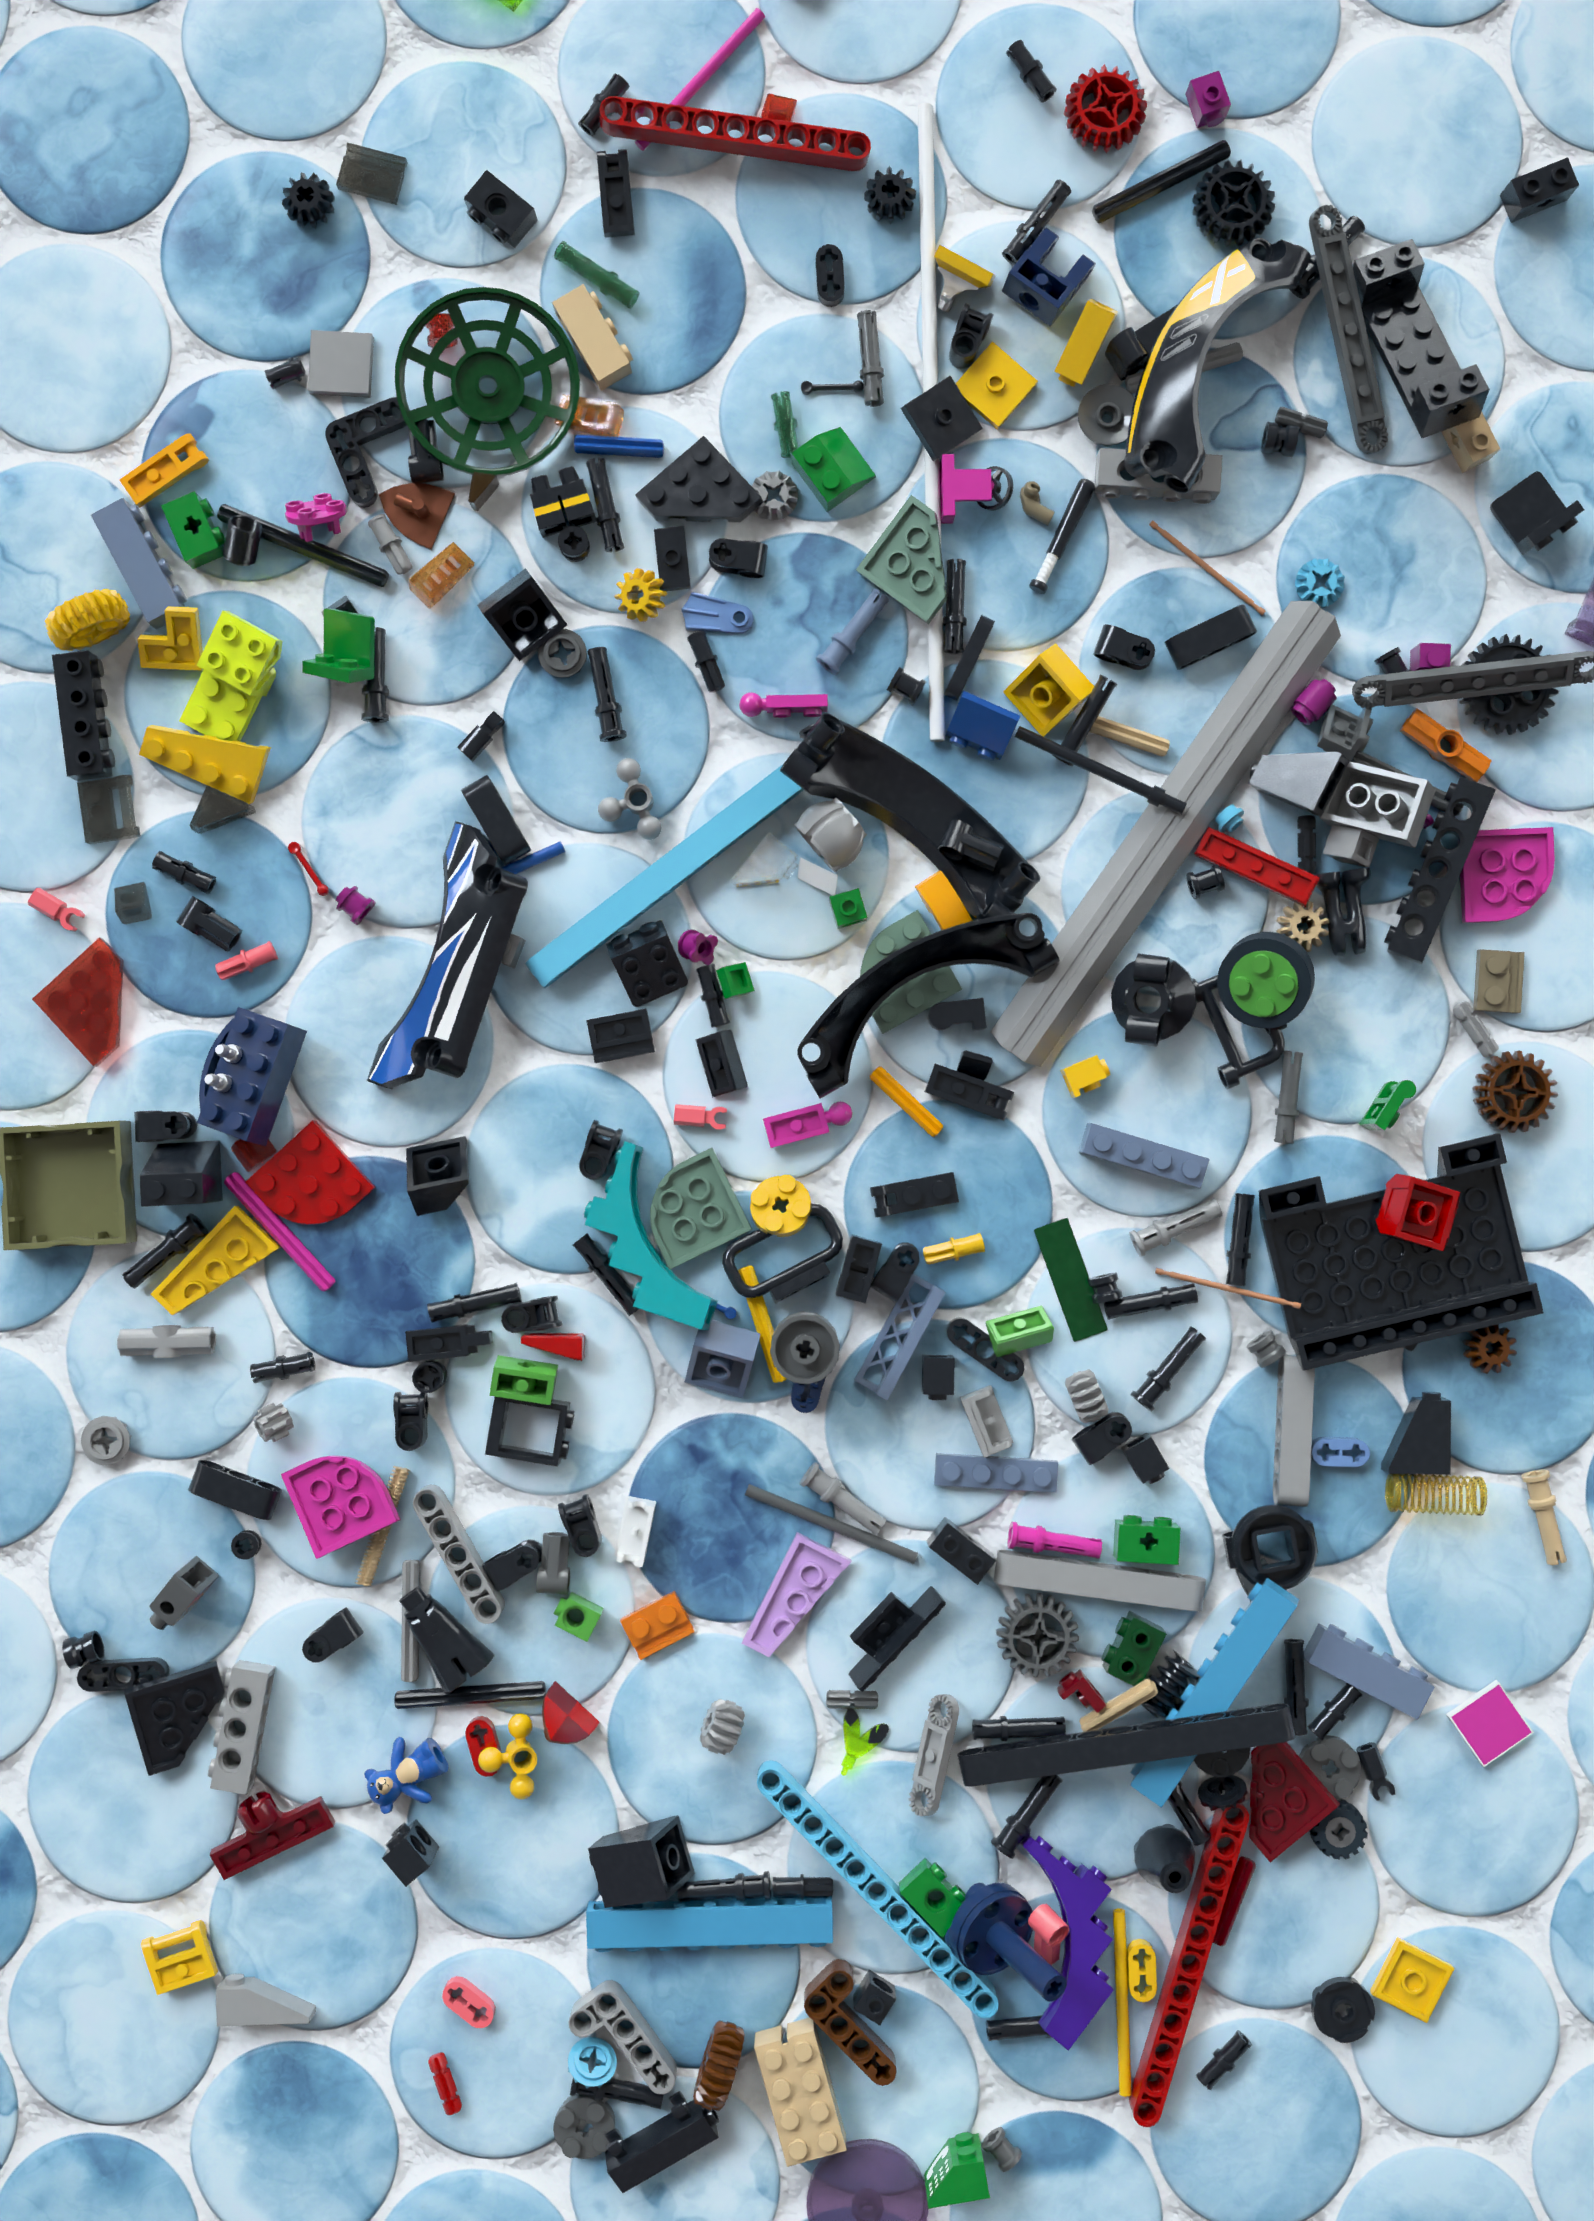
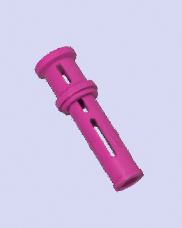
(1040, 1540)

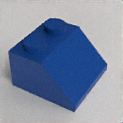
(981, 726)

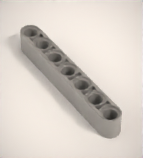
(1099, 1580)

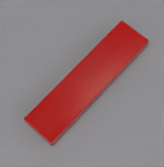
(1257, 866)

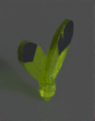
(856, 1745)

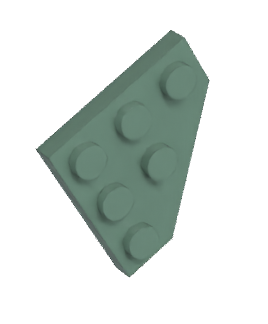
(909, 561)

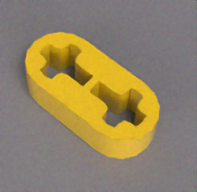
(1148, 1970)

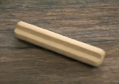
(1130, 736)
(1119, 1705)

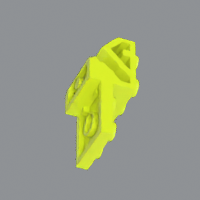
(233, 679)

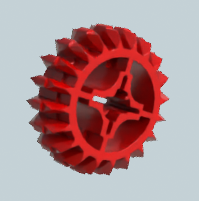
(1102, 86)

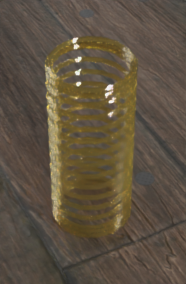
(1395, 1504)

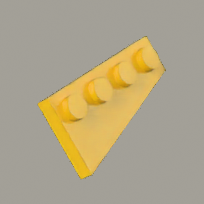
(219, 763)
(222, 1255)

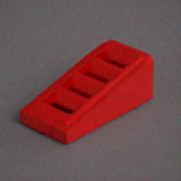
(563, 1344)

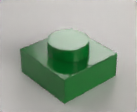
(735, 980)

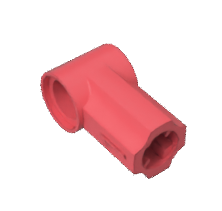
(1049, 1932)

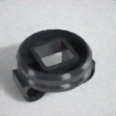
(1300, 1540)

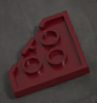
(1284, 1799)

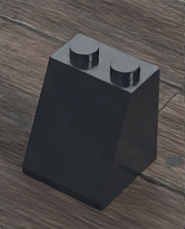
(182, 1174)
(641, 1863)

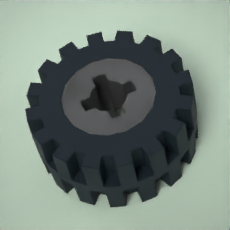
(1348, 1840)

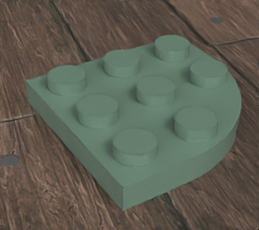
(916, 994)
(695, 1210)

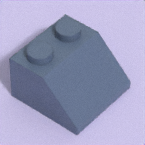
(722, 1358)

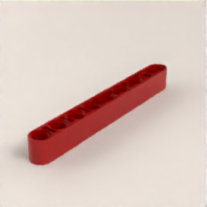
(723, 123)

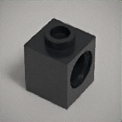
(938, 1376)
(1145, 1459)
(874, 1997)

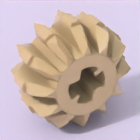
(1310, 935)

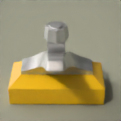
(959, 276)

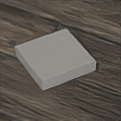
(340, 363)

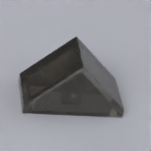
(218, 810)

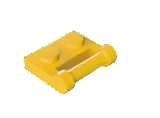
(182, 1967)

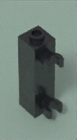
(660, 2143)

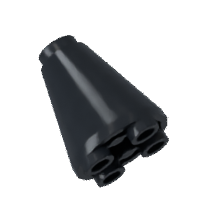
(1165, 1858)

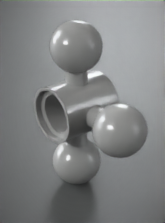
(611, 808)

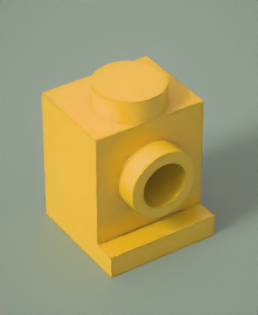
(1085, 1075)

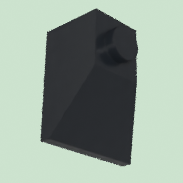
(436, 1174)

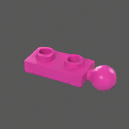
(783, 705)
(805, 1123)

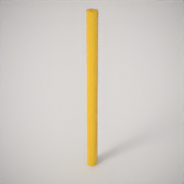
(1122, 2008)

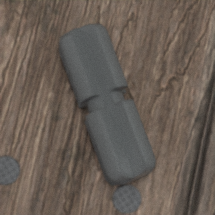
(1308, 425)
(844, 1699)

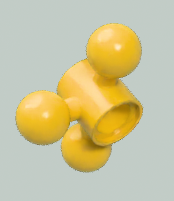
(491, 1758)

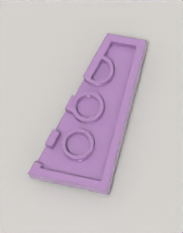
(798, 1584)

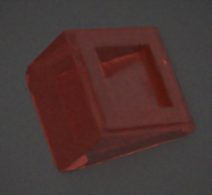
(779, 108)
(252, 1154)

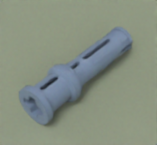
(844, 642)

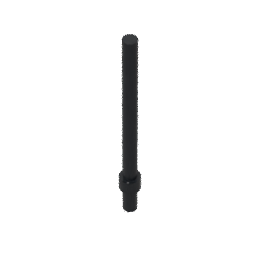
(1154, 794)

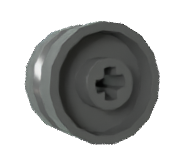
(810, 1365)

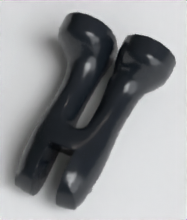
(1354, 923)

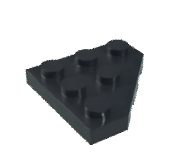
(699, 488)
(172, 1713)

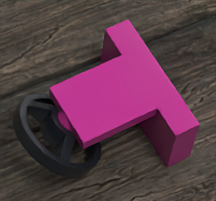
(970, 485)

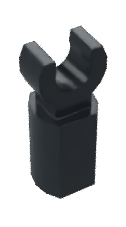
(481, 736)
(1374, 1769)

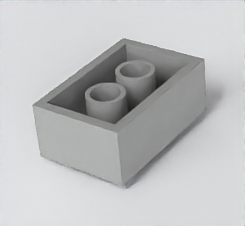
(1380, 803)

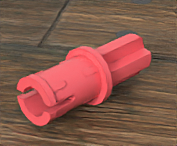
(246, 961)

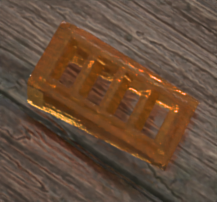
(608, 420)
(438, 591)

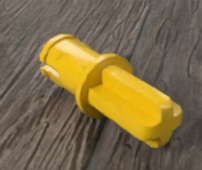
(954, 1249)

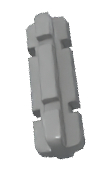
(1475, 1029)

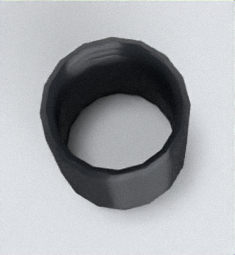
(242, 540)

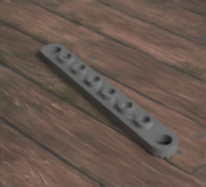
(1348, 329)
(1474, 680)

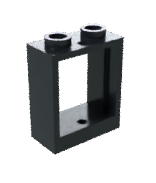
(497, 1427)

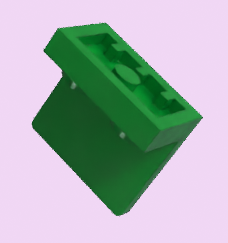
(346, 648)

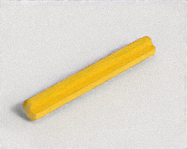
(761, 1321)

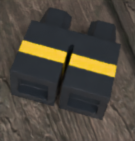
(547, 502)

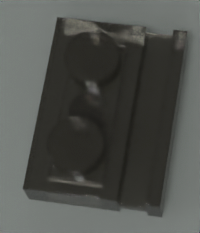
(371, 173)

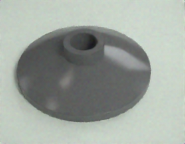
(1108, 400)

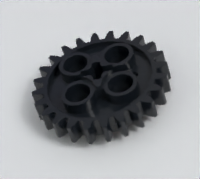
(1517, 710)

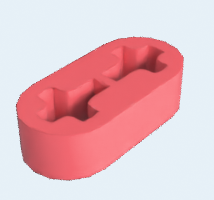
(466, 2003)

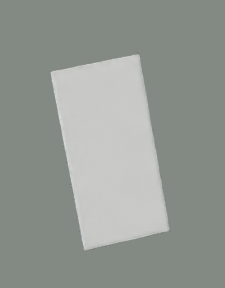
(817, 876)

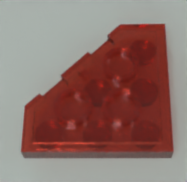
(88, 1001)

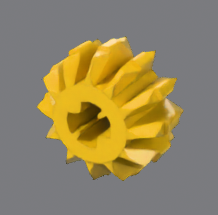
(636, 584)

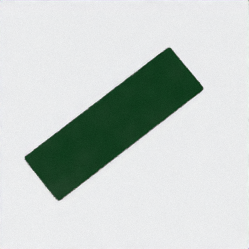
(1070, 1279)

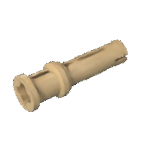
(1542, 1502)

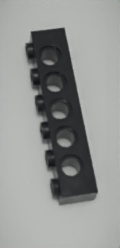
(1477, 799)

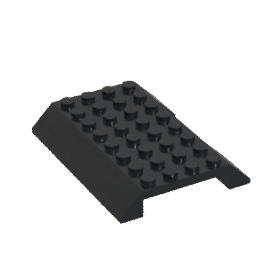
(1386, 1293)

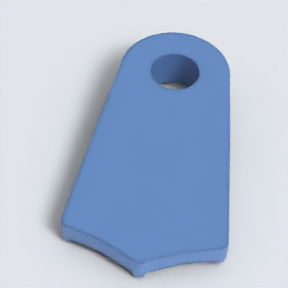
(715, 615)

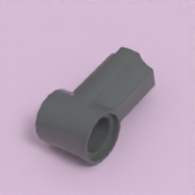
(554, 1573)

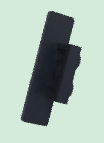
(889, 1631)

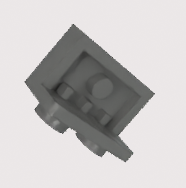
(1345, 731)

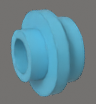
(1230, 818)

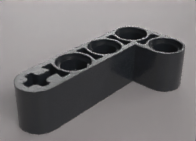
(1131, 348)

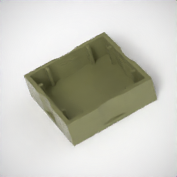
(67, 1185)

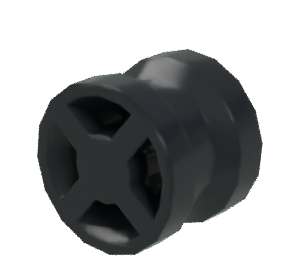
(575, 550)
(1104, 1288)

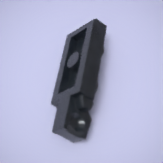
(445, 1342)

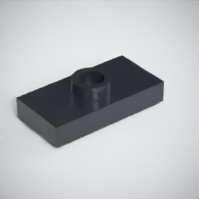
(672, 558)

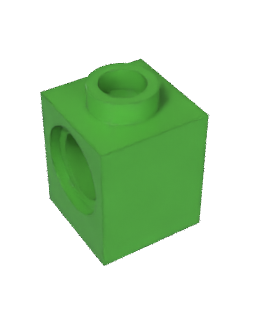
(579, 1629)

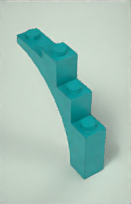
(620, 1215)

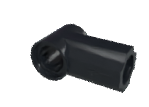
(422, 465)
(963, 843)
(203, 921)

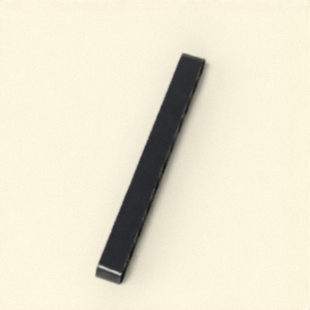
(1127, 1745)

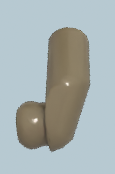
(1031, 503)

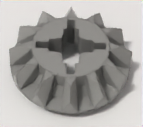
(789, 495)
(98, 1451)

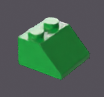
(831, 467)

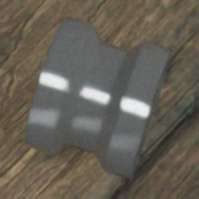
(1266, 1349)

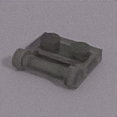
(99, 810)

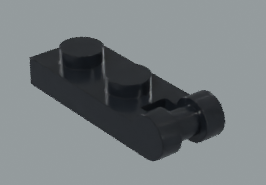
(615, 194)
(968, 1091)
(915, 1194)

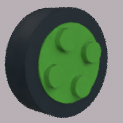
(1266, 980)

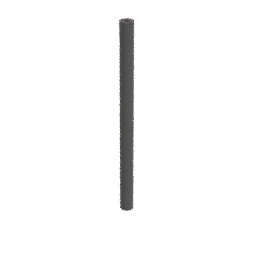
(831, 1524)

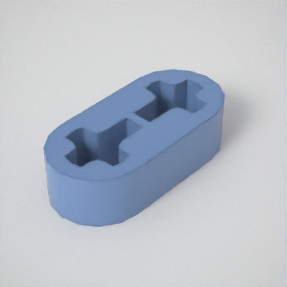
(1340, 1444)

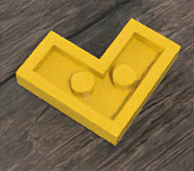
(180, 647)

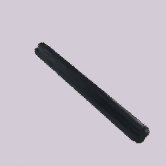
(312, 549)

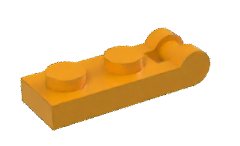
(163, 470)

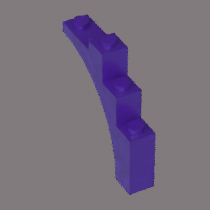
(1078, 1898)

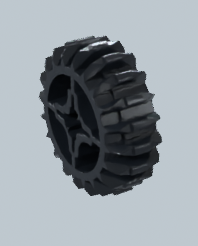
(1247, 220)

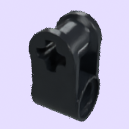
(969, 332)
(741, 558)
(1119, 647)
(160, 1125)
(599, 1148)
(893, 1275)
(534, 1315)
(410, 1417)
(1096, 1439)
(581, 1523)
(510, 1566)
(334, 1633)

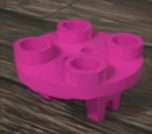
(315, 512)

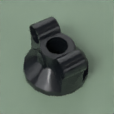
(1176, 994)

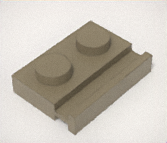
(1498, 981)

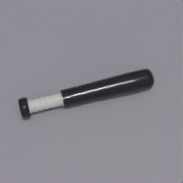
(1067, 525)

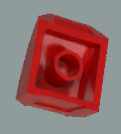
(1418, 1211)

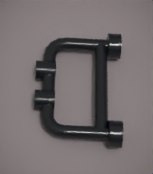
(1232, 1071)

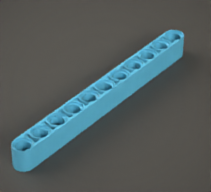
(662, 877)
(872, 1874)

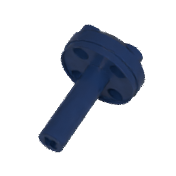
(994, 1933)

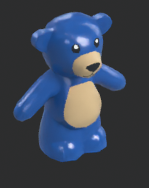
(423, 1764)

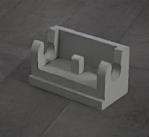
(986, 1421)

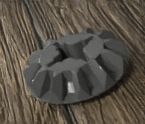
(575, 660)

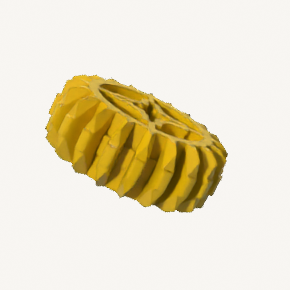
(87, 619)

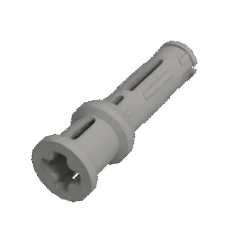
(1163, 1236)
(831, 1490)

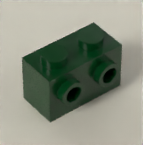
(1133, 1648)

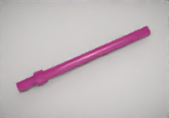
(714, 64)

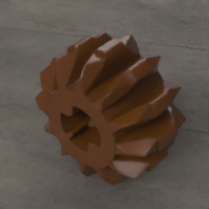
(1498, 1356)

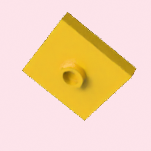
(995, 385)
(1412, 1979)

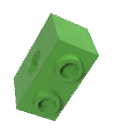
(523, 1380)

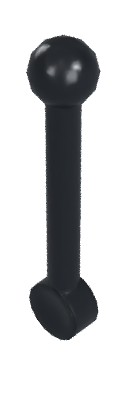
(807, 387)

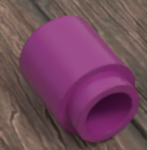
(1314, 701)

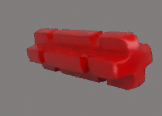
(445, 2083)

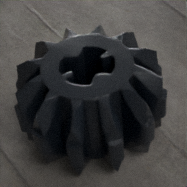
(900, 190)
(316, 192)

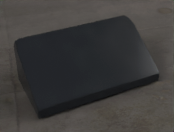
(721, 1063)

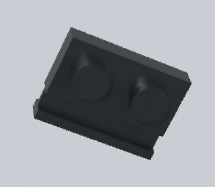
(620, 1036)

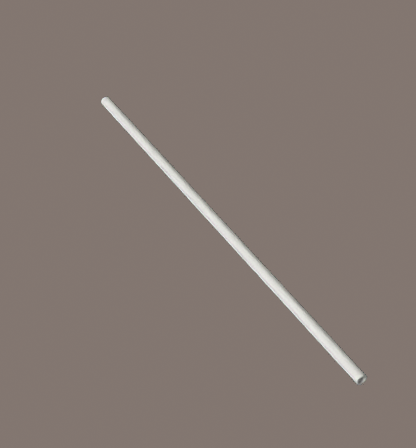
(930, 379)

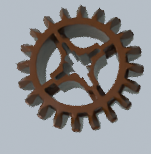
(1515, 1080)
(719, 2065)

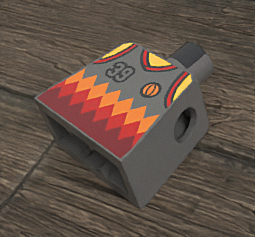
(181, 1593)

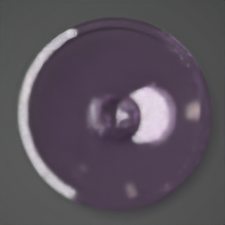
(867, 2184)

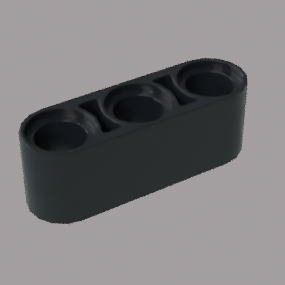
(1210, 637)
(496, 820)
(234, 1490)

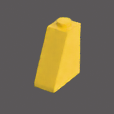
(1085, 342)

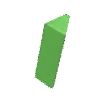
(1020, 1331)

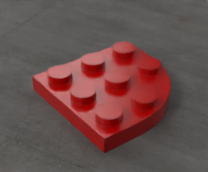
(310, 1179)

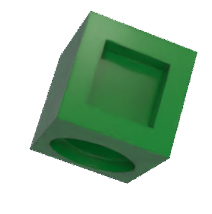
(848, 908)

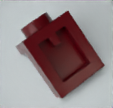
(1087, 1692)

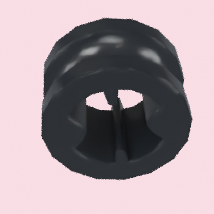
(236, 1548)

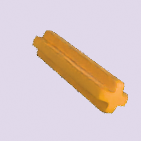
(906, 1101)

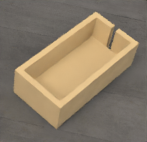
(800, 2092)

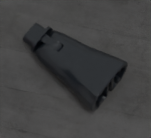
(444, 1640)

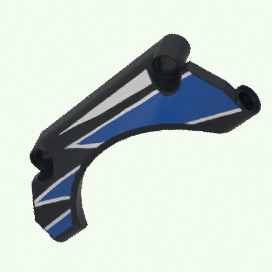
(464, 963)

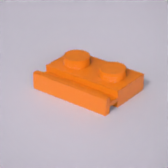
(657, 1625)

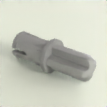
(390, 544)

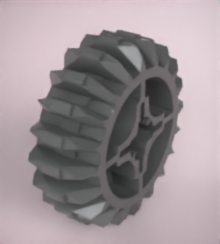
(1050, 1636)

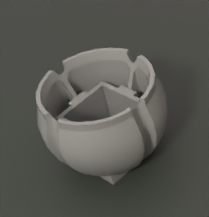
(832, 833)

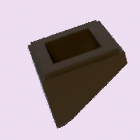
(481, 489)

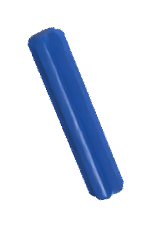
(619, 446)

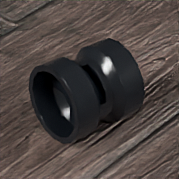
(1279, 439)
(429, 1381)
(83, 1649)

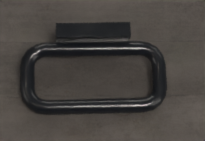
(792, 1279)

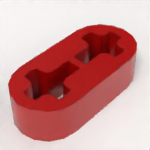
(475, 1744)

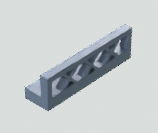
(909, 1342)

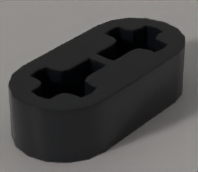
(823, 275)

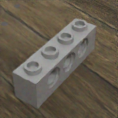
(1111, 484)
(225, 1773)

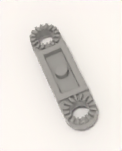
(934, 1755)

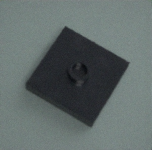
(941, 418)

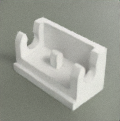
(635, 1530)

